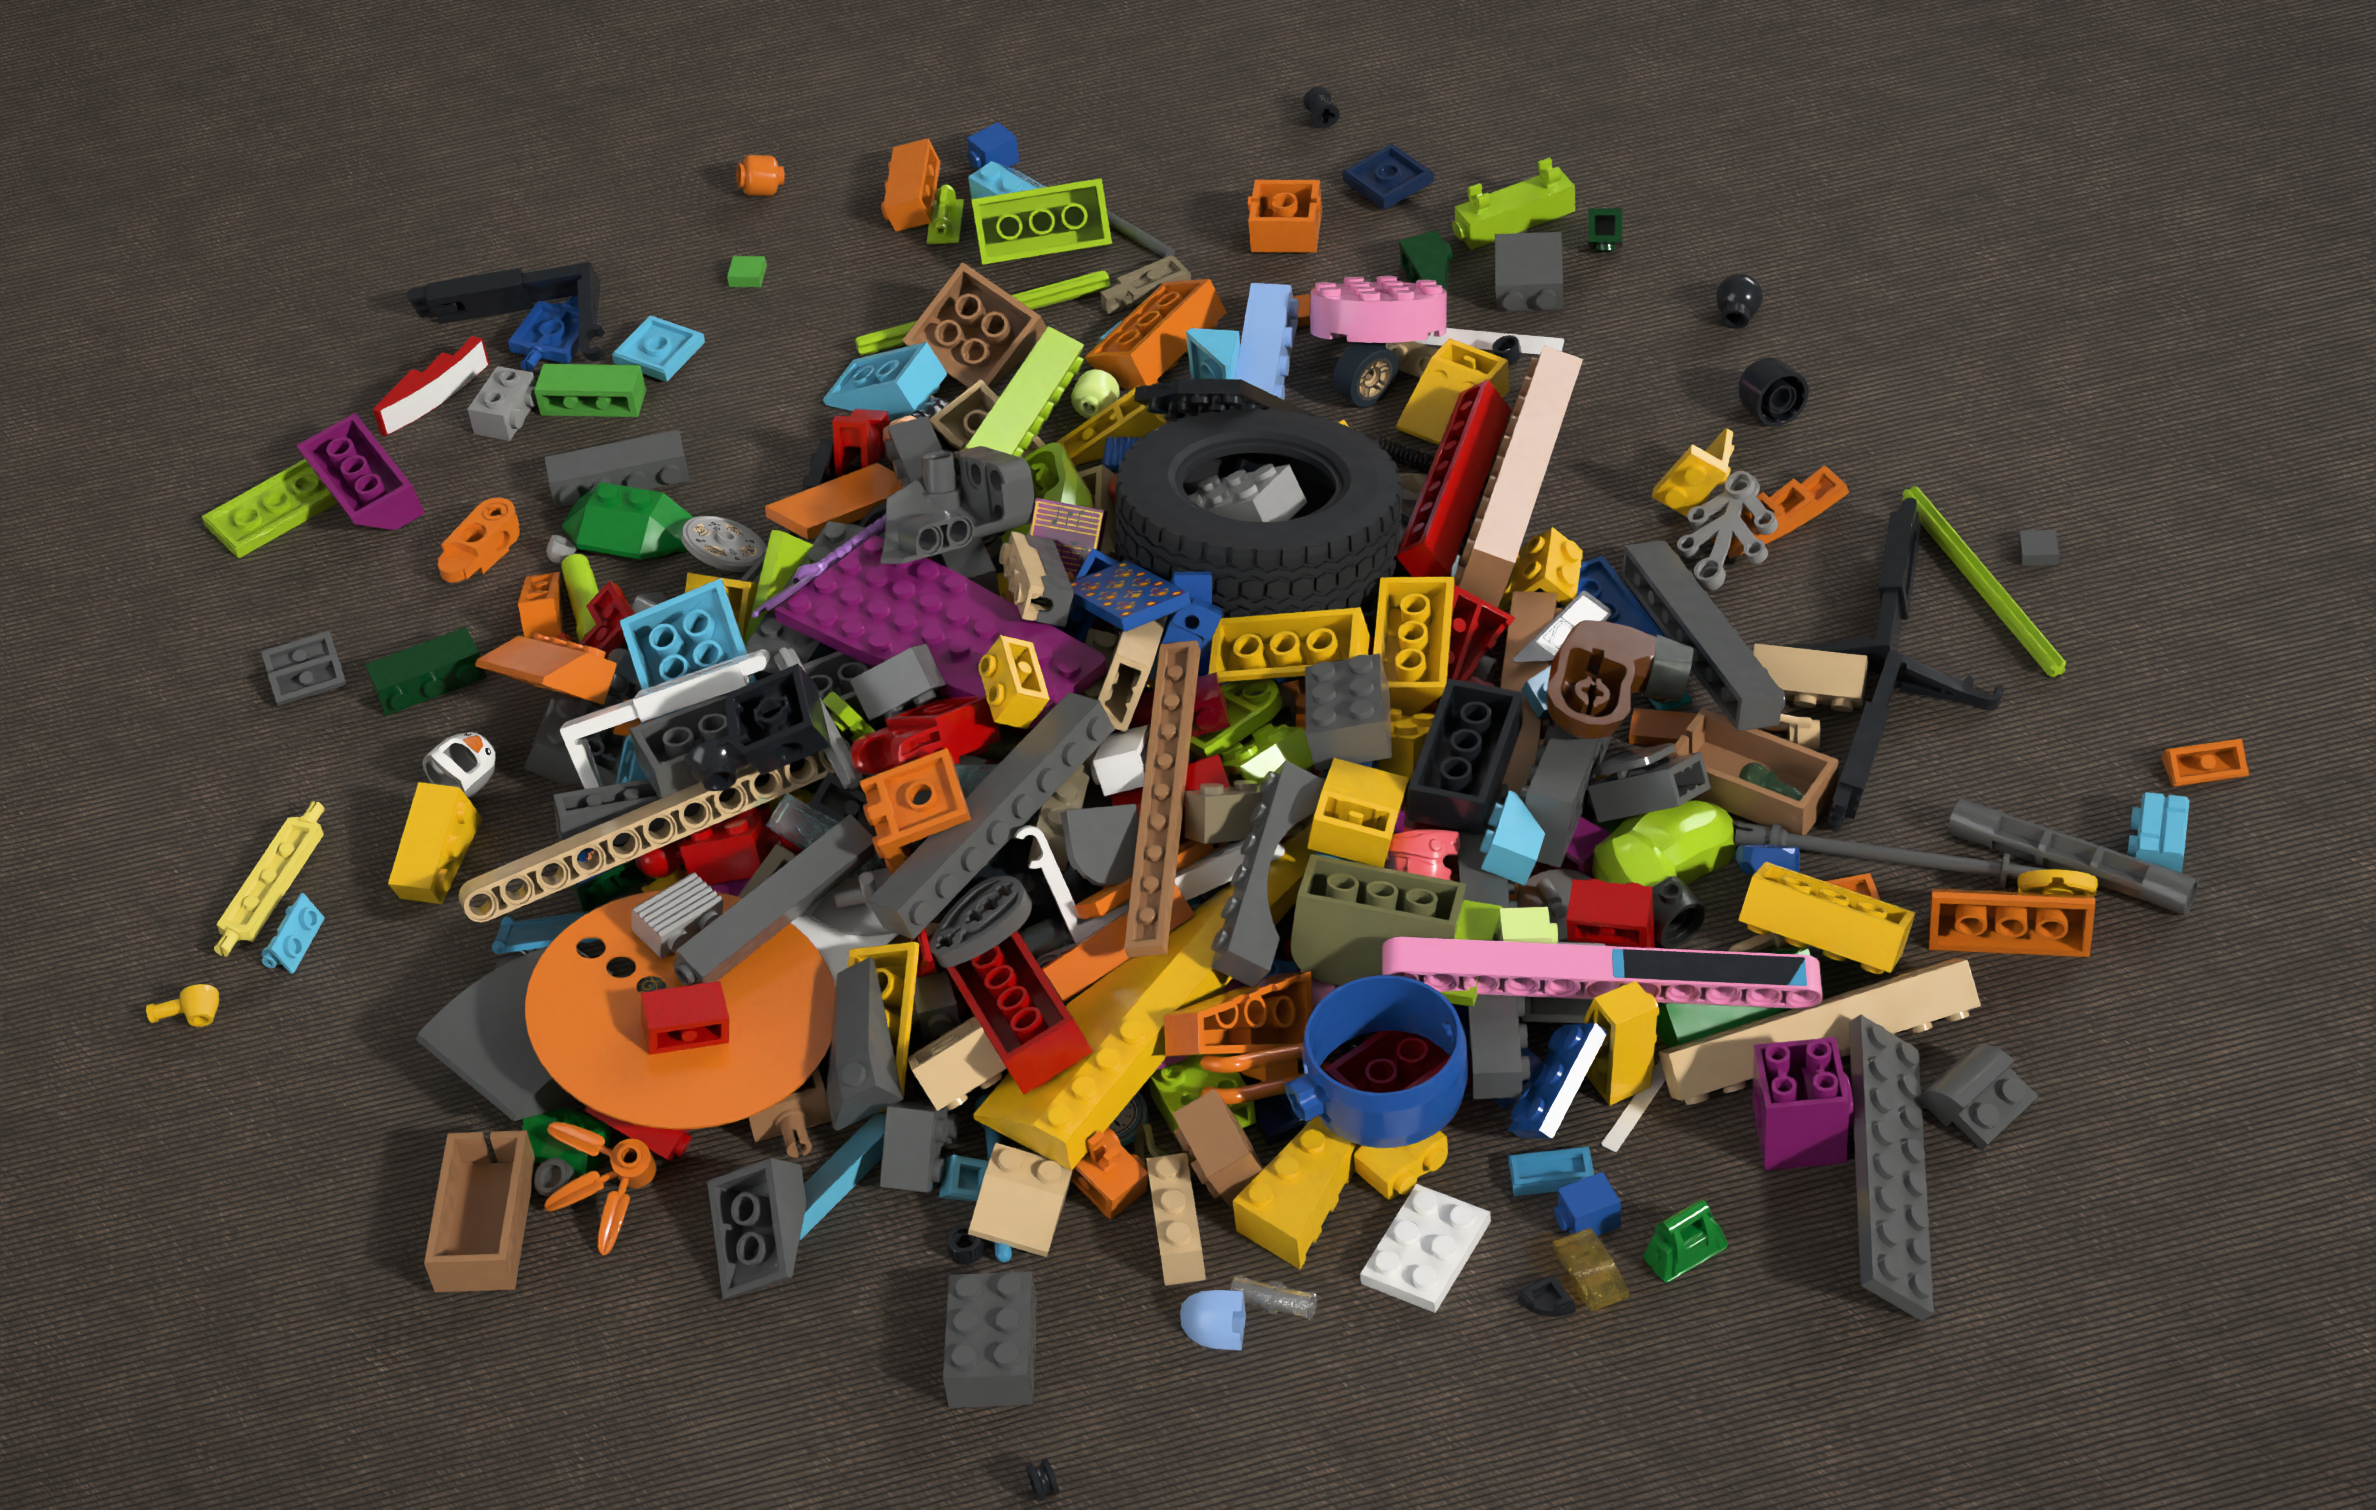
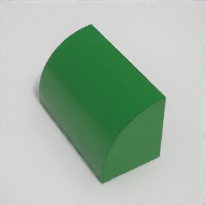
(548, 1147)

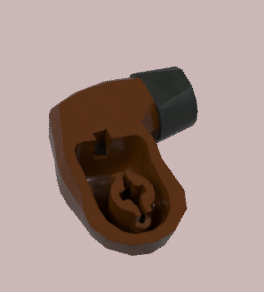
(1603, 666)

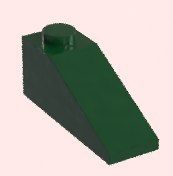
(1426, 258)

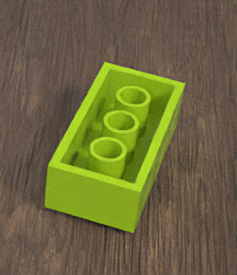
(1041, 221)

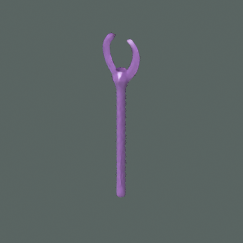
(809, 572)

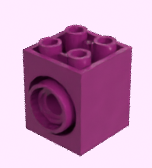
(1801, 1103)

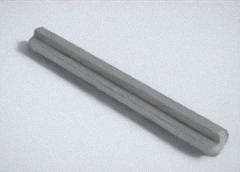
(838, 753)

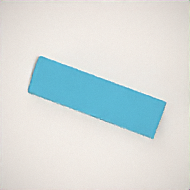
(843, 1171)

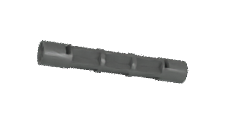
(2064, 852)

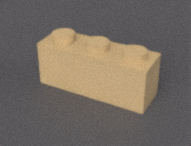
(1816, 676)
(1176, 1219)

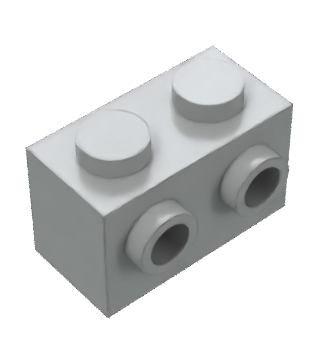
(503, 403)

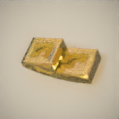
(1591, 1269)

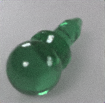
(1759, 775)

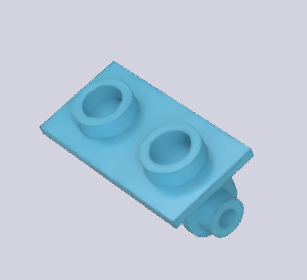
(293, 935)

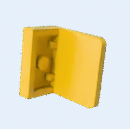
(1695, 475)
(1546, 563)

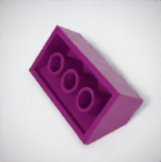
(361, 475)

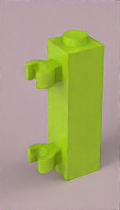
(1514, 207)

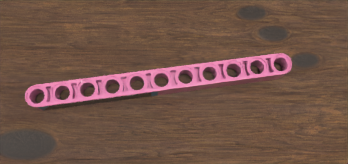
(1595, 970)

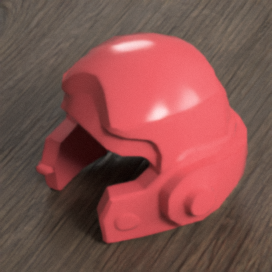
(1423, 852)

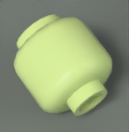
(1094, 392)

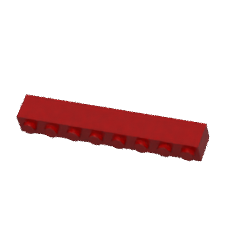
(1454, 482)

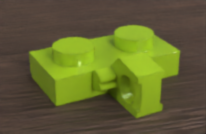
(846, 717)

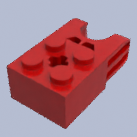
(952, 723)

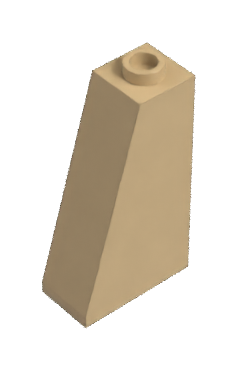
(1130, 671)

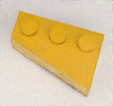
(433, 843)

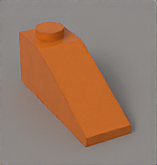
(542, 605)

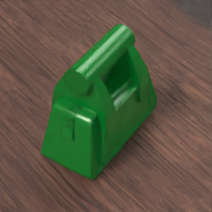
(1684, 1241)

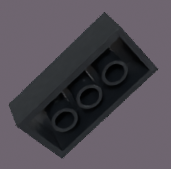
(1465, 756)

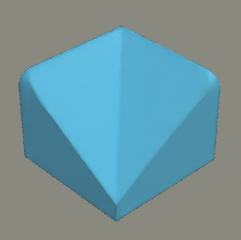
(962, 1178)

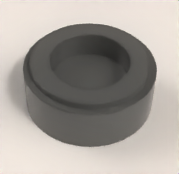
(553, 1175)

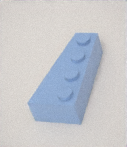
(1268, 337)

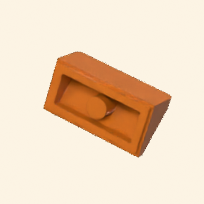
(2205, 762)

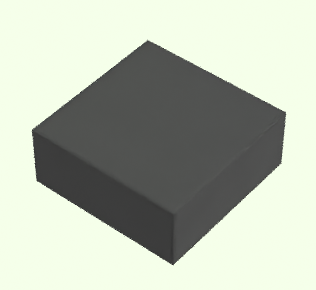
(2039, 547)

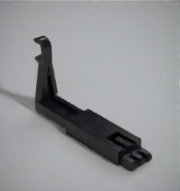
(513, 292)
(1894, 589)
(1910, 677)

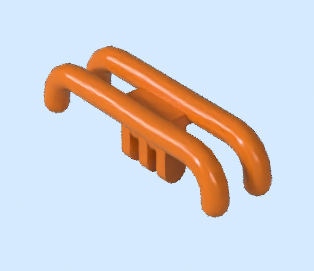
(1270, 1066)

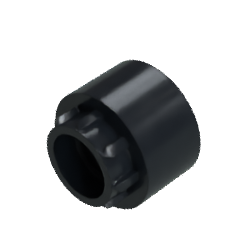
(1774, 386)

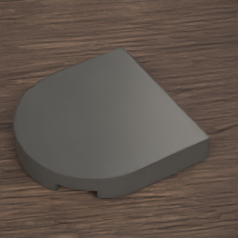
(1102, 842)

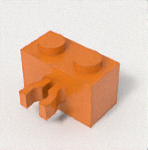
(1110, 1174)

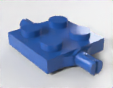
(548, 333)

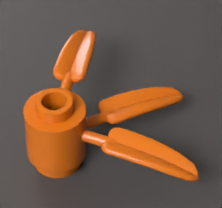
(629, 1174)

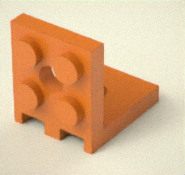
(902, 822)

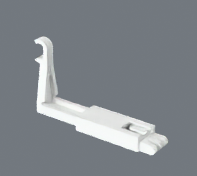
(657, 702)
(1192, 881)

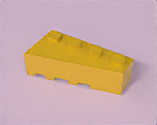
(1295, 1192)

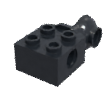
(767, 728)

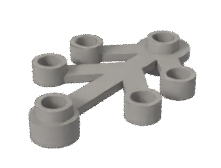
(1738, 492)

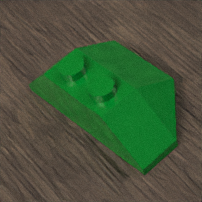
(626, 522)

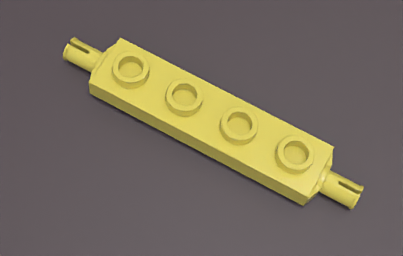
(270, 879)

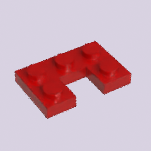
(606, 610)

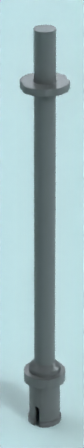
(1776, 835)

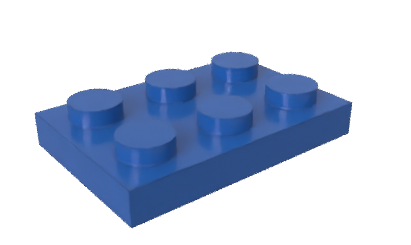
(1556, 1080)

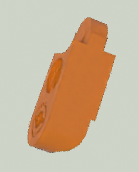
(479, 540)

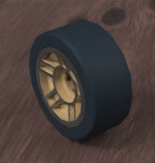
(1365, 373)

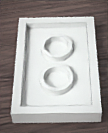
(1425, 1248)

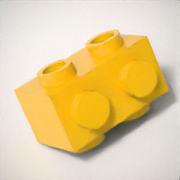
(1013, 682)

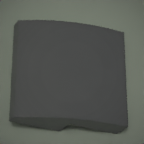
(303, 668)

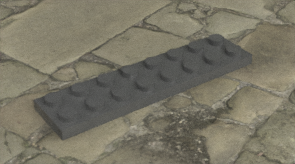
(1890, 1169)

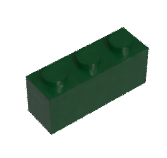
(425, 671)

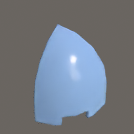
(1215, 1319)

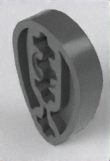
(980, 920)

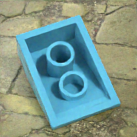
(889, 381)

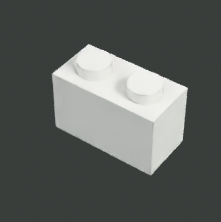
(1121, 760)

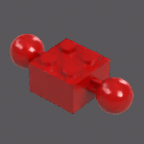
(721, 851)

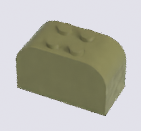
(1355, 907)

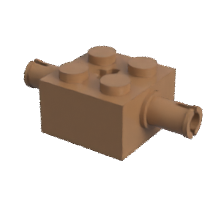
(793, 1115)

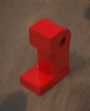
(856, 432)

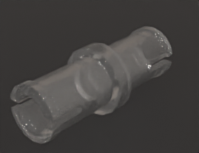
(1275, 1297)

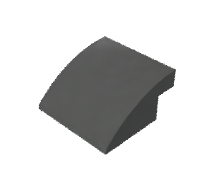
(488, 1043)

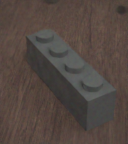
(634, 463)

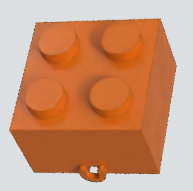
(1285, 216)

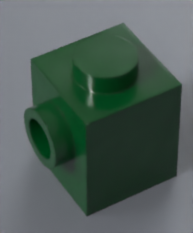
(1605, 228)

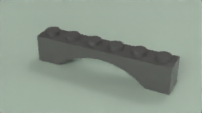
(1248, 936)

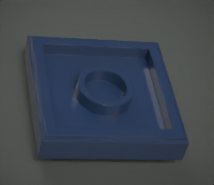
(1388, 176)

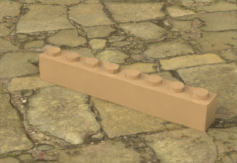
(1895, 1003)

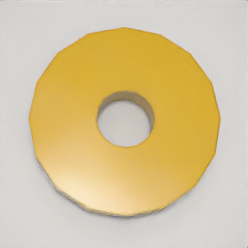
(2057, 882)

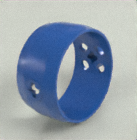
(1389, 1117)

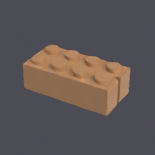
(1729, 750)
(480, 1212)

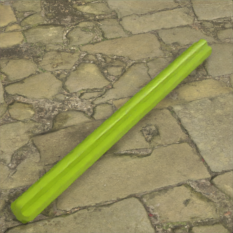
(1032, 299)
(1987, 585)

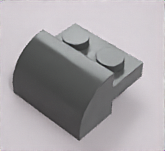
(1979, 1094)

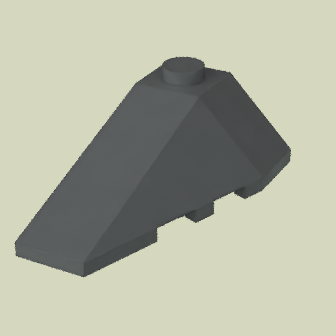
(861, 1052)

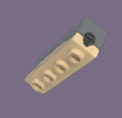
(1037, 578)

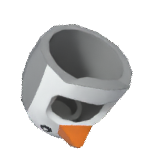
(461, 762)

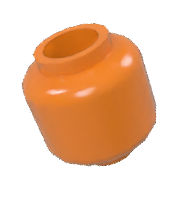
(759, 175)

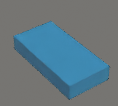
(1548, 1170)

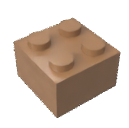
(1217, 1146)

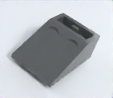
(550, 755)

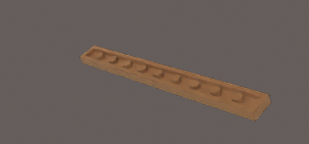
(1162, 800)

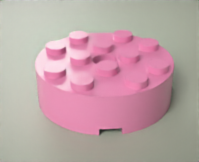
(1378, 310)

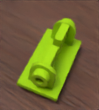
(946, 217)

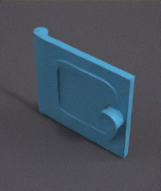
(533, 932)

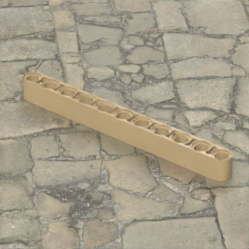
(640, 841)

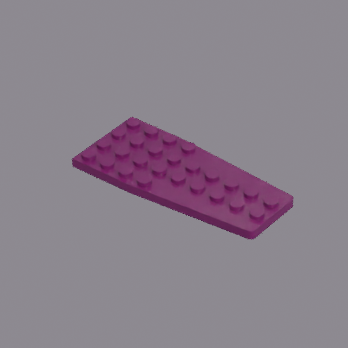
(887, 608)

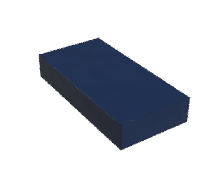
(1275, 1116)

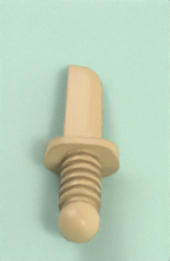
(1758, 943)

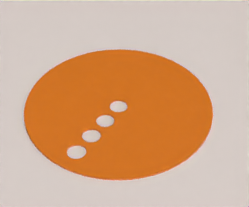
(596, 1048)

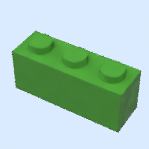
(590, 390)

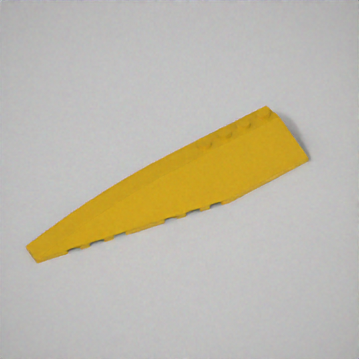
(1126, 1027)

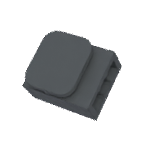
(1646, 782)

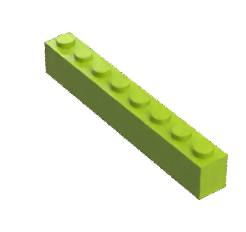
(1030, 395)

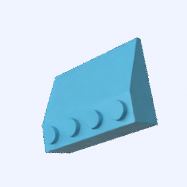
(683, 635)

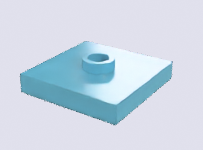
(659, 347)

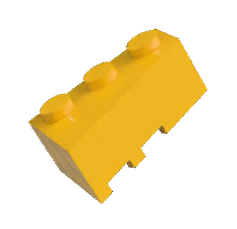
(1627, 1053)

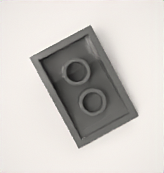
(757, 1224)

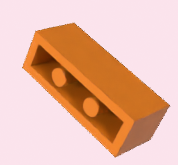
(911, 185)

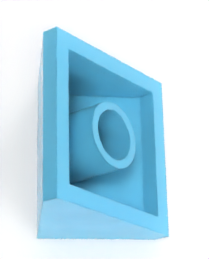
(1213, 353)

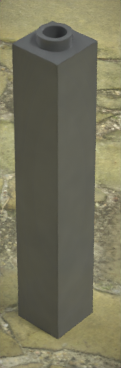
(774, 903)

